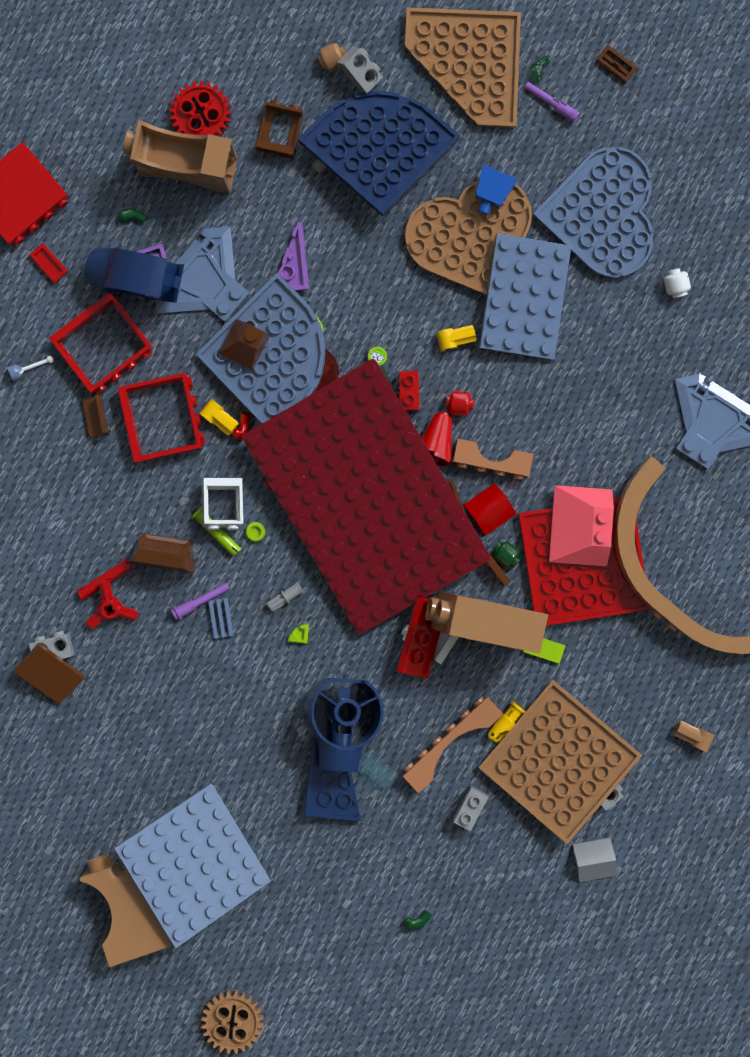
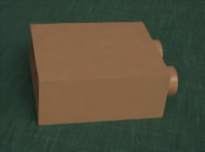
(486, 621)

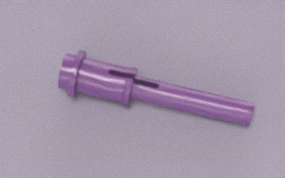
(560, 107)
(191, 605)

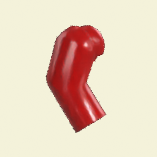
(243, 425)

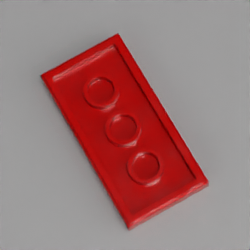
(419, 643)

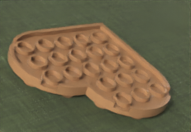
(458, 240)

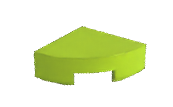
(300, 634)

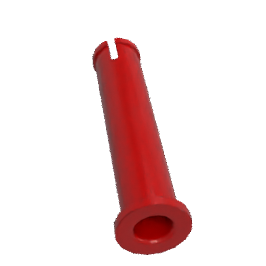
(110, 575)

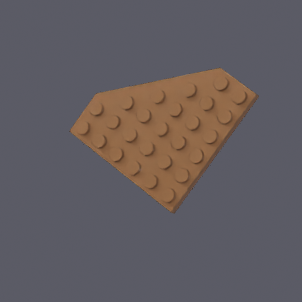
(470, 58)

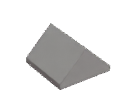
(595, 859)

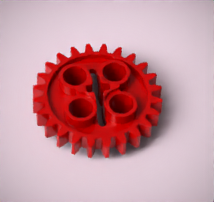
(216, 104)

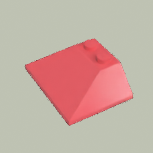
(581, 525)

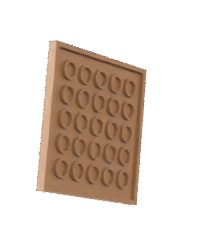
(560, 761)

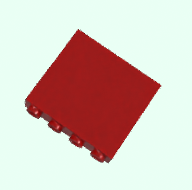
(26, 195)

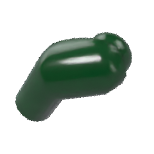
(415, 924)

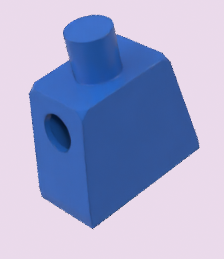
(493, 189)

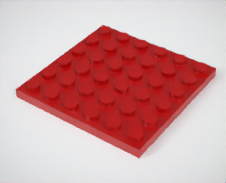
(574, 590)

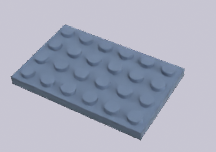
(525, 296)

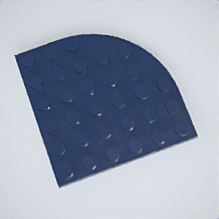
(379, 144)

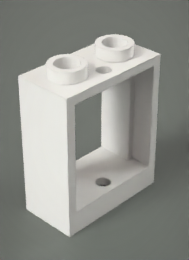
(222, 484)

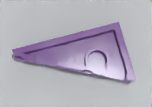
(294, 262)

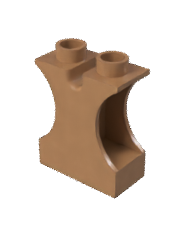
(194, 159)
(133, 925)

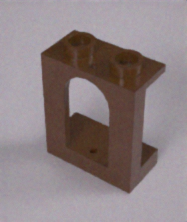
(271, 110)

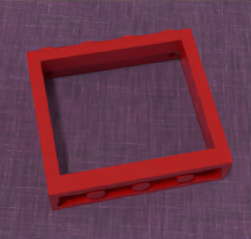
(83, 319)
(131, 425)

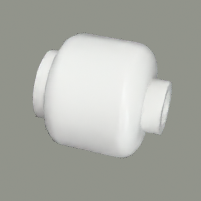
(677, 283)

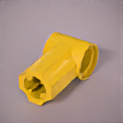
(452, 338)
(215, 414)

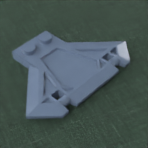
(208, 277)
(711, 421)

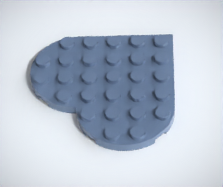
(602, 212)

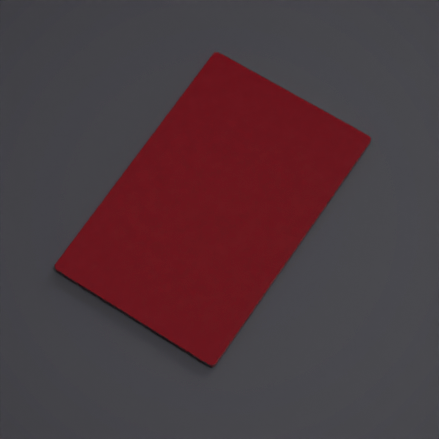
(366, 496)

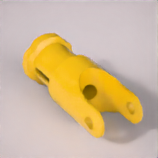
(506, 722)

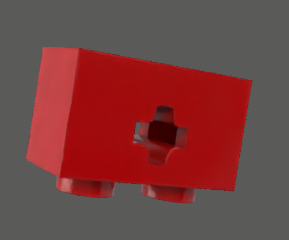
(409, 390)

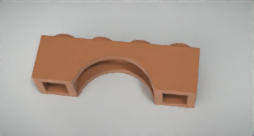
(468, 454)

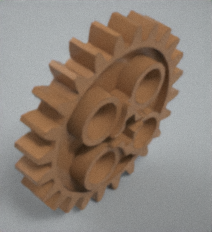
(249, 1023)

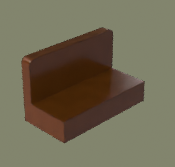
(95, 416)

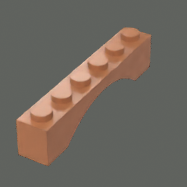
(481, 716)

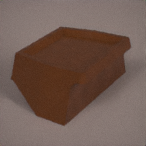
(164, 553)

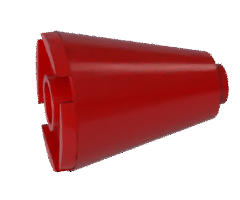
(439, 438)

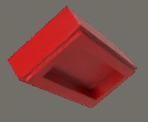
(48, 263)

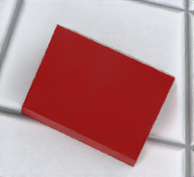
(490, 509)

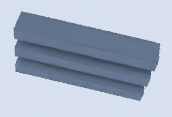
(228, 616)

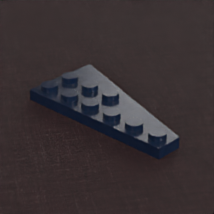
(328, 792)

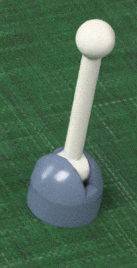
(16, 371)

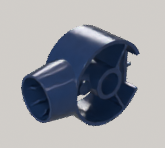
(133, 274)
(340, 752)

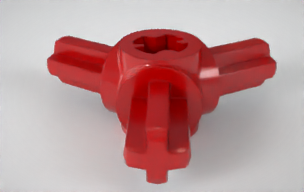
(117, 609)

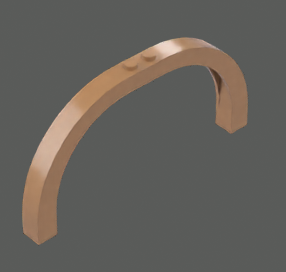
(629, 563)

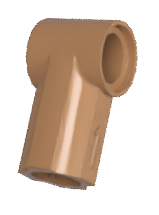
(697, 737)

